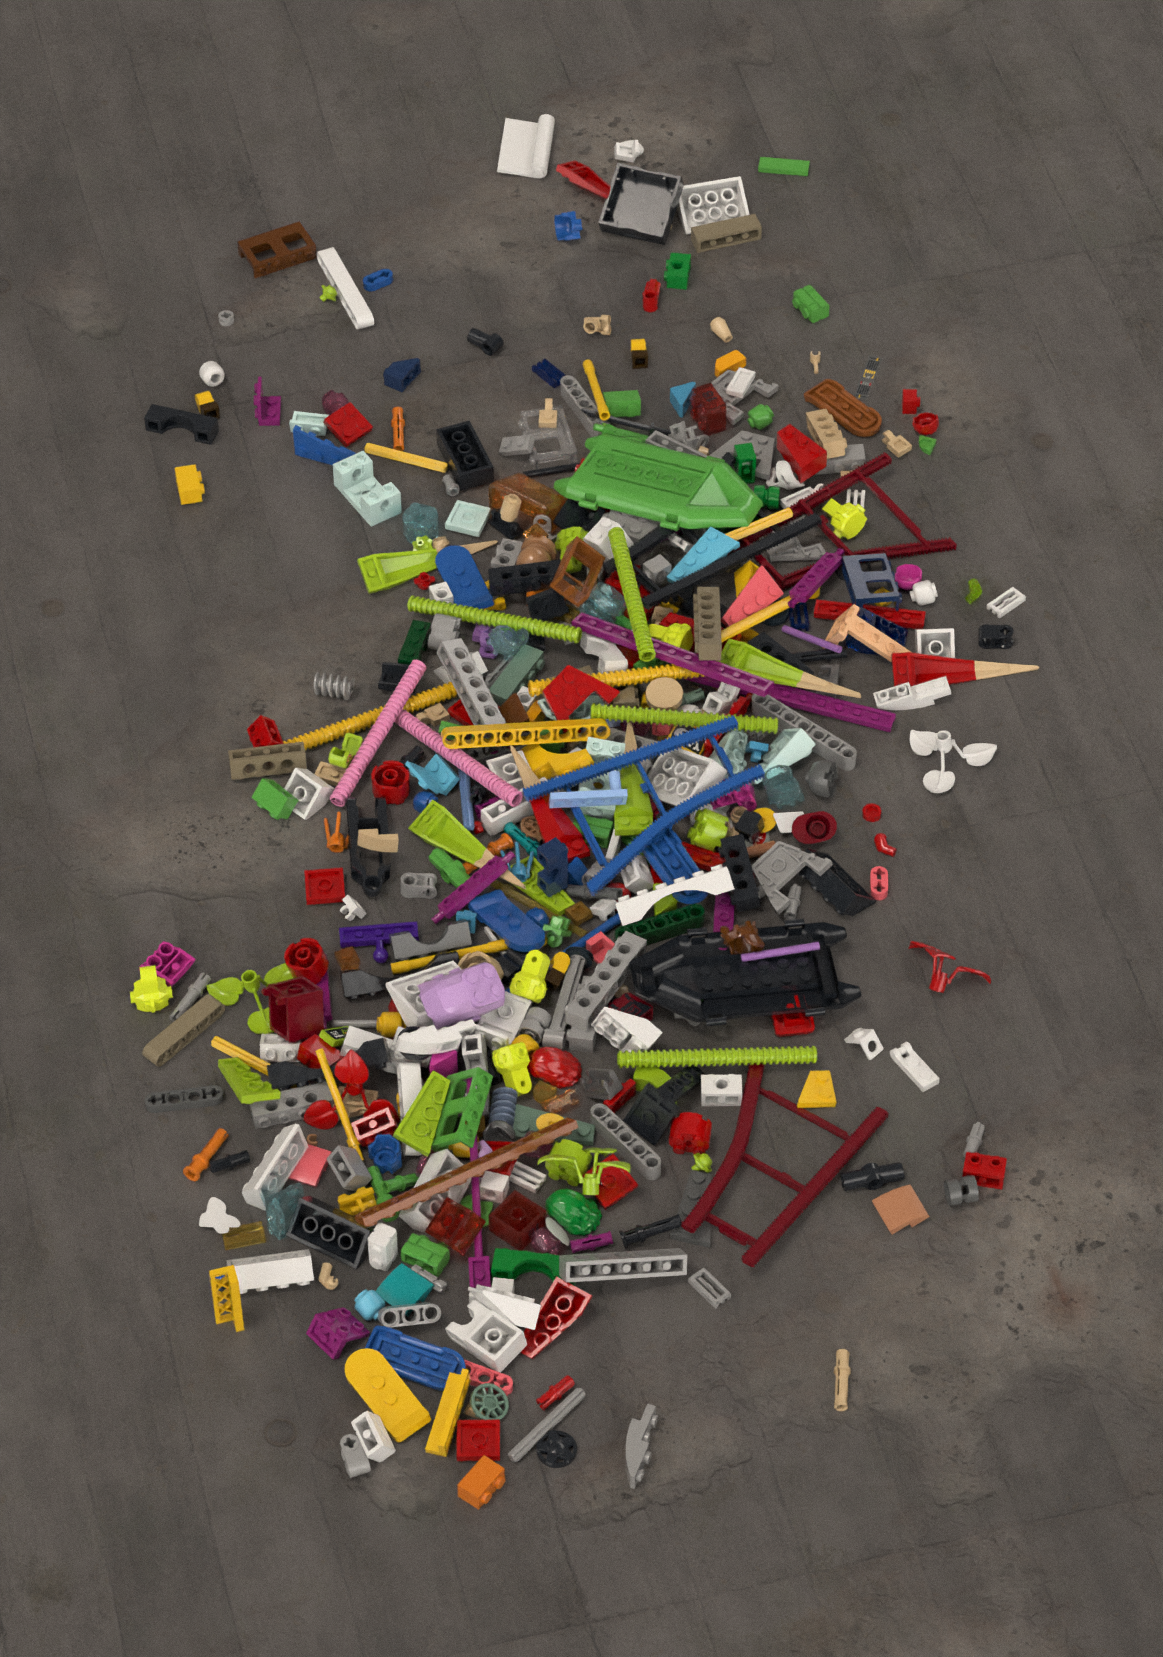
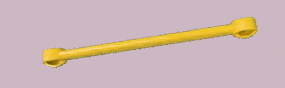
(759, 617)

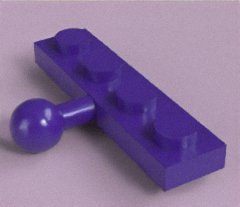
(375, 935)

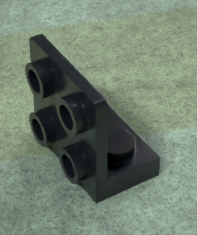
(575, 516)

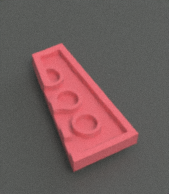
(755, 596)

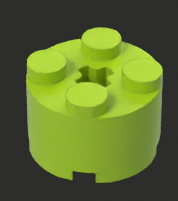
(708, 829)
(564, 1169)

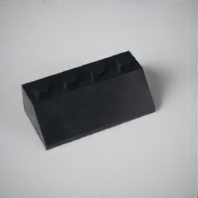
(838, 887)
(330, 1231)

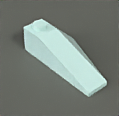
(734, 747)
(787, 749)

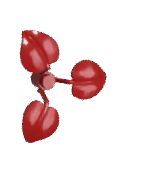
(939, 979)
(354, 1072)

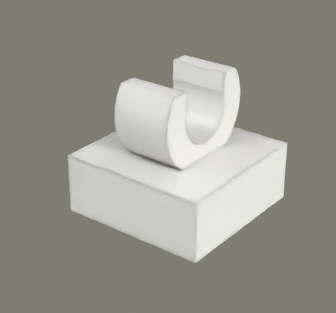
(353, 907)
(603, 908)

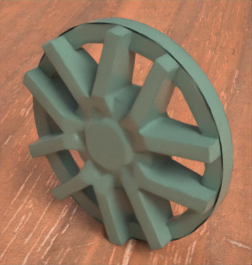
(489, 1402)

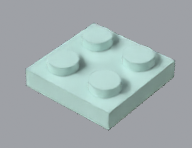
(467, 518)

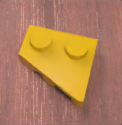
(817, 1091)

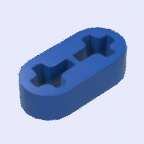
(377, 280)

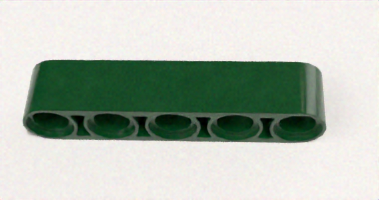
(666, 924)

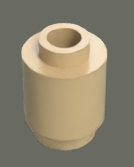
(510, 507)

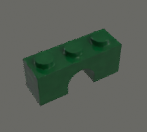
(415, 642)

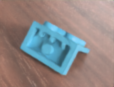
(435, 775)

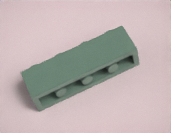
(517, 673)

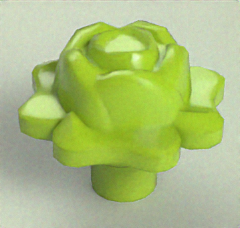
(328, 293)
(422, 543)
(702, 1162)

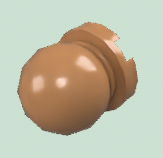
(536, 550)

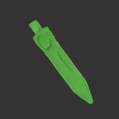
(610, 429)

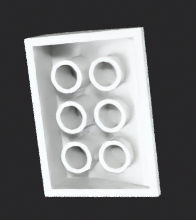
(711, 202)
(683, 774)
(406, 994)

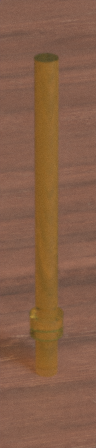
(510, 892)

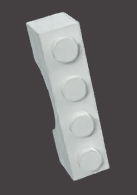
(609, 655)

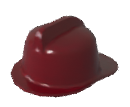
(814, 827)

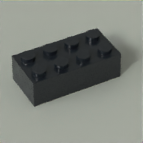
(465, 455)

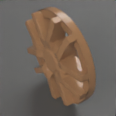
(530, 827)

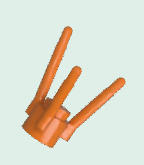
(336, 842)

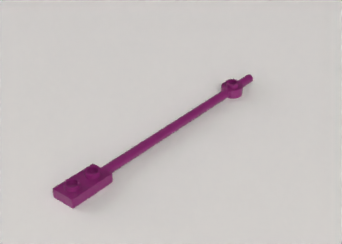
(479, 1265)

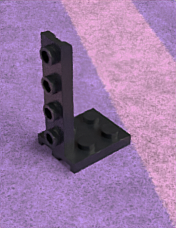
(657, 1107)

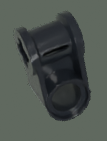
(993, 636)

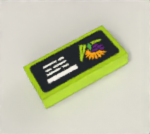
(334, 1036)

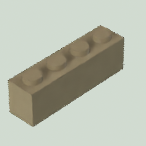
(726, 233)

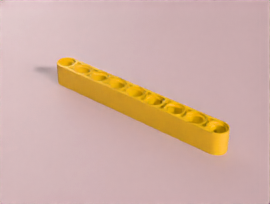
(516, 730)

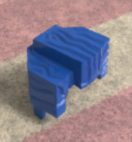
(567, 226)
(386, 1153)

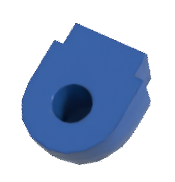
(422, 799)
(538, 916)

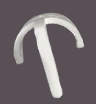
(784, 470)

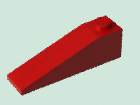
(557, 1312)

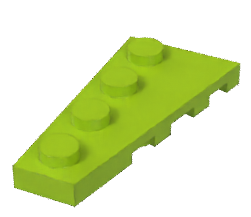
(557, 903)
(246, 1084)
(422, 1118)

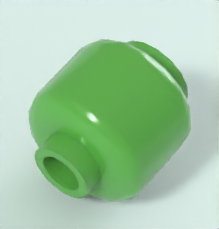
(760, 417)

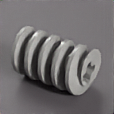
(333, 687)

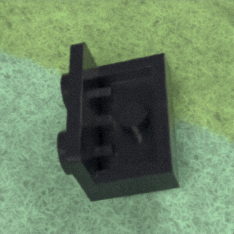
(546, 605)
(392, 675)

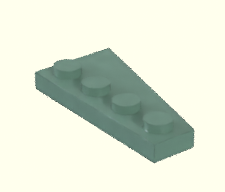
(526, 1118)

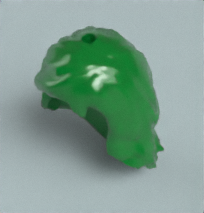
(573, 1211)

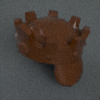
(742, 938)

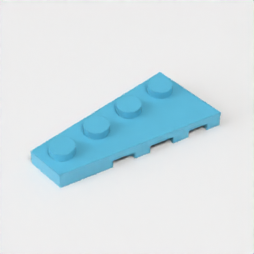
(707, 550)

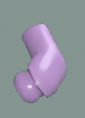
(484, 1148)

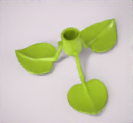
(228, 992)
(591, 1180)

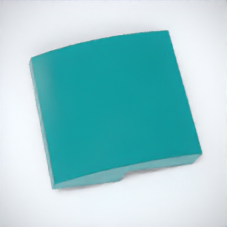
(404, 1287)

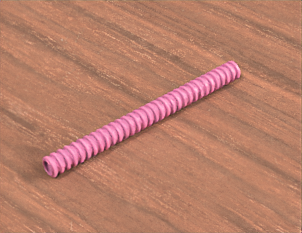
(377, 733)
(460, 759)

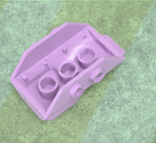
(462, 995)

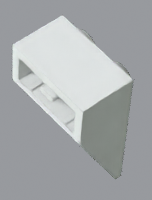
(626, 1030)
(514, 1308)

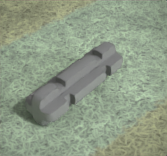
(440, 1285)

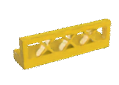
(231, 1294)
(448, 1413)

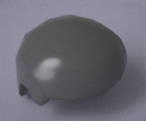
(499, 1131)

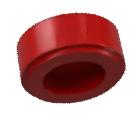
(871, 812)

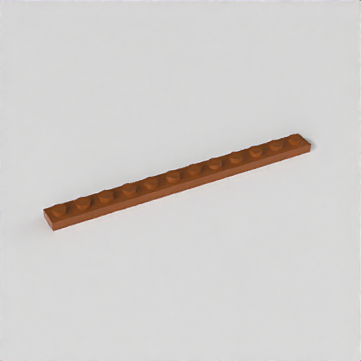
(461, 1174)

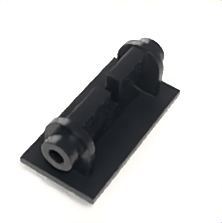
(509, 529)

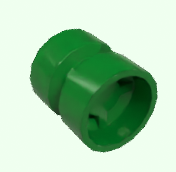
(769, 496)

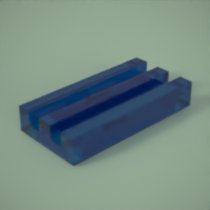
(551, 370)
(799, 626)

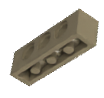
(279, 759)

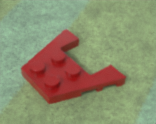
(571, 689)

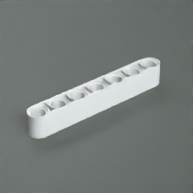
(345, 287)

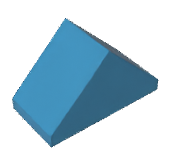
(681, 396)

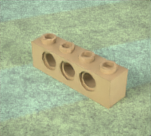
(826, 432)

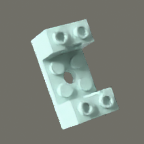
(358, 485)
(600, 750)

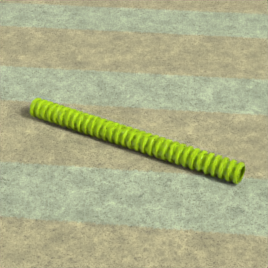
(631, 594)
(494, 619)
(680, 718)
(717, 1057)

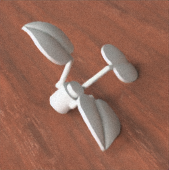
(925, 742)

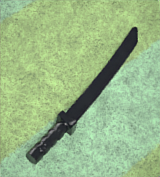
(650, 429)

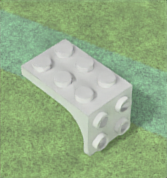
(502, 1024)

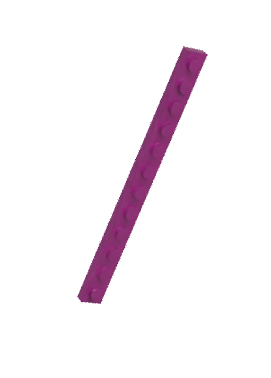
(676, 656)
(821, 705)

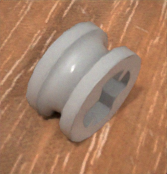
(226, 318)

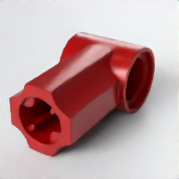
(651, 295)

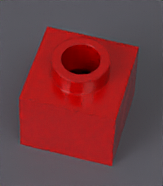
(910, 401)

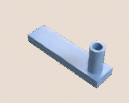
(614, 796)

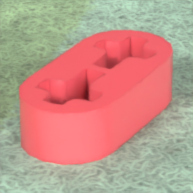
(883, 883)

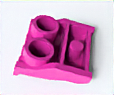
(170, 962)

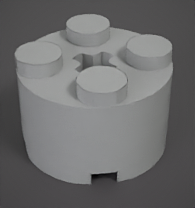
(443, 628)

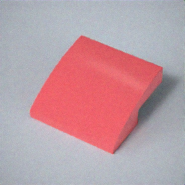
(311, 1166)

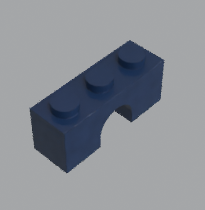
(554, 858)

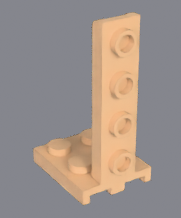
(853, 625)

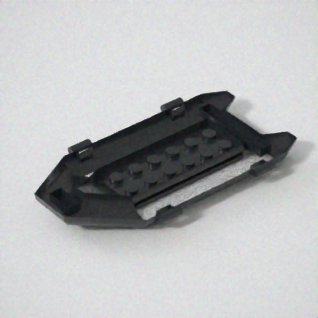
(696, 969)

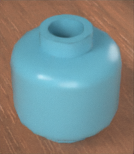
(368, 1304)

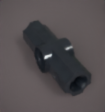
(872, 1176)

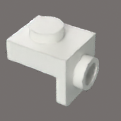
(627, 152)

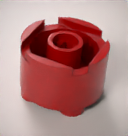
(391, 781)
(306, 960)
(690, 1133)

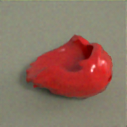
(555, 1067)

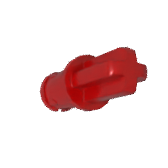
(555, 1392)

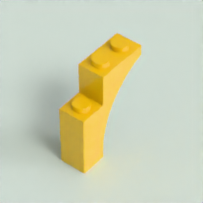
(551, 764)

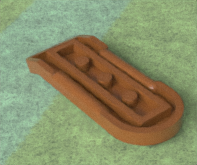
(845, 408)

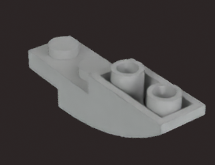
(638, 1445)

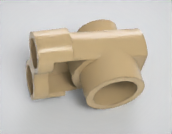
(598, 324)

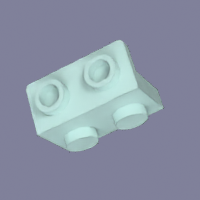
(309, 422)

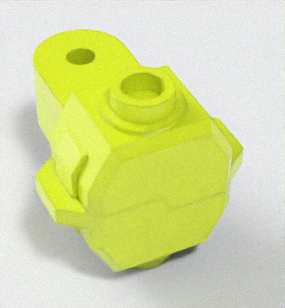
(845, 518)
(676, 634)
(530, 981)
(150, 991)
(512, 1064)

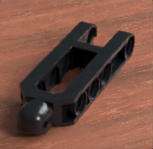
(371, 884)

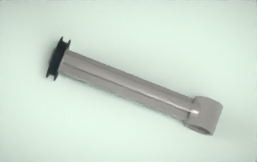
(579, 959)

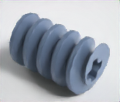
(503, 1105)

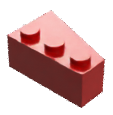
(801, 452)

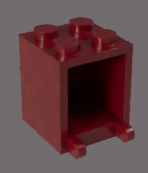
(295, 1008)

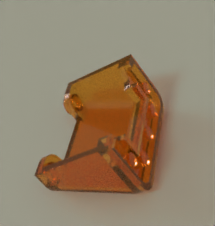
(534, 496)

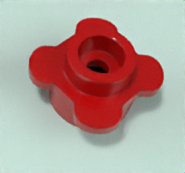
(424, 581)

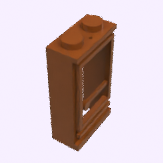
(588, 557)

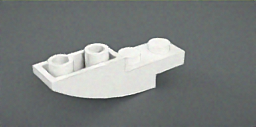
(917, 696)
(430, 1041)

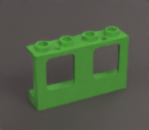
(470, 1107)

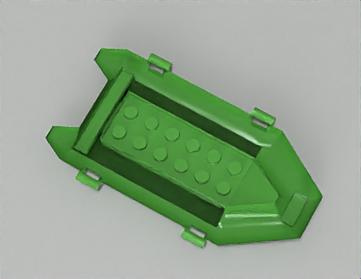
(660, 485)

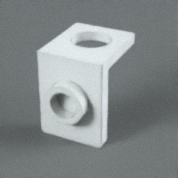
(863, 1037)

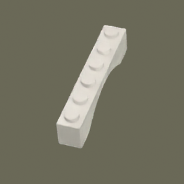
(713, 882)

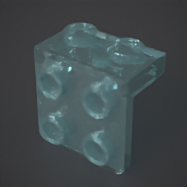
(281, 1206)

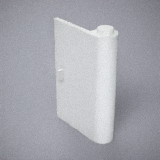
(526, 147)

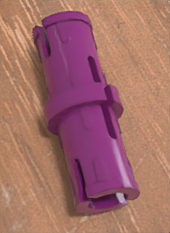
(591, 1242)

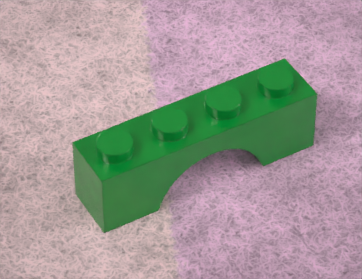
(512, 1263)

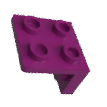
(268, 407)
(335, 1328)

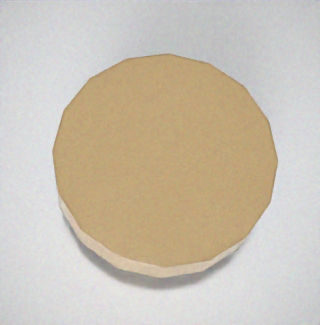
(664, 694)

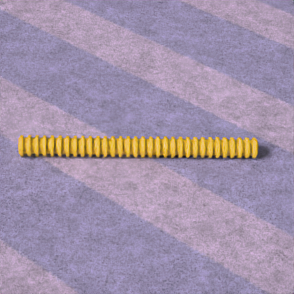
(625, 677)
(365, 720)

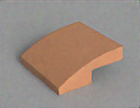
(900, 1208)

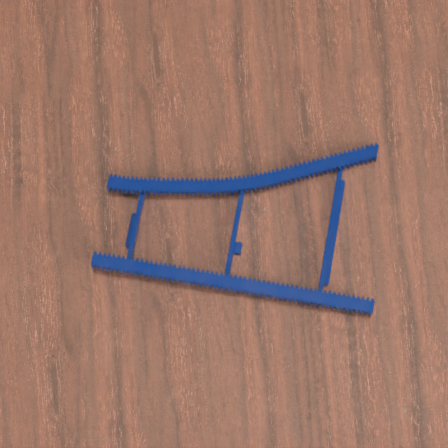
(666, 819)

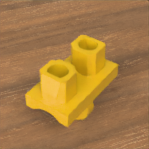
(357, 1202)

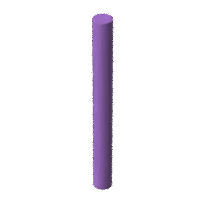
(812, 639)
(780, 951)

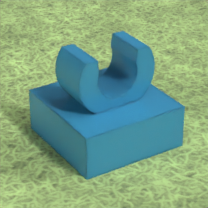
(756, 750)
(470, 917)

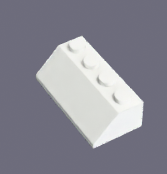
(276, 1166)
(423, 1212)
(273, 1270)

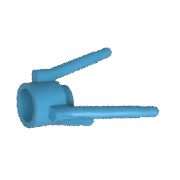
(518, 868)

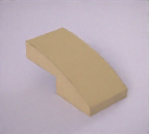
(371, 840)

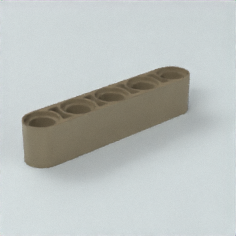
(183, 1030)

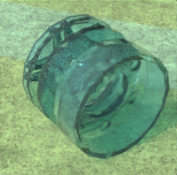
(604, 603)

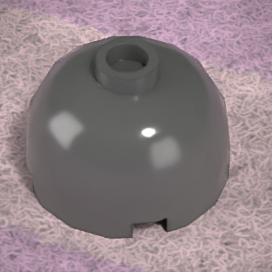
(822, 778)

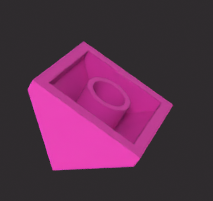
(444, 1063)

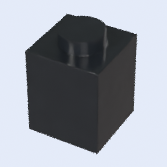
(750, 826)

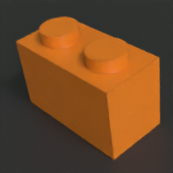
(481, 1482)

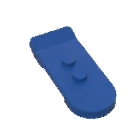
(463, 577)
(671, 862)
(508, 921)
(415, 1358)

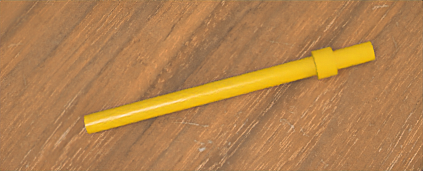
(352, 1140)

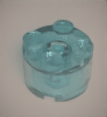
(420, 521)

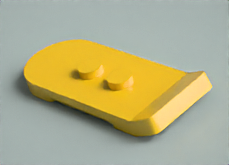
(385, 1393)

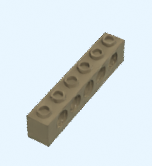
(707, 623)

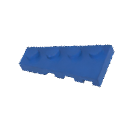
(313, 448)

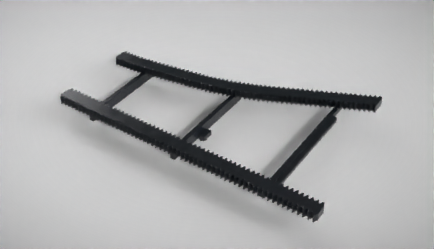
(663, 595)

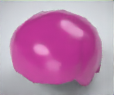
(907, 575)

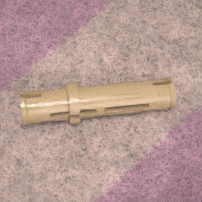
(842, 1373)

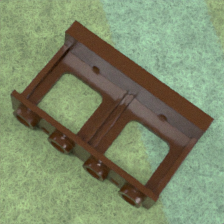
(276, 241)

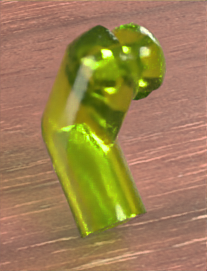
(975, 591)

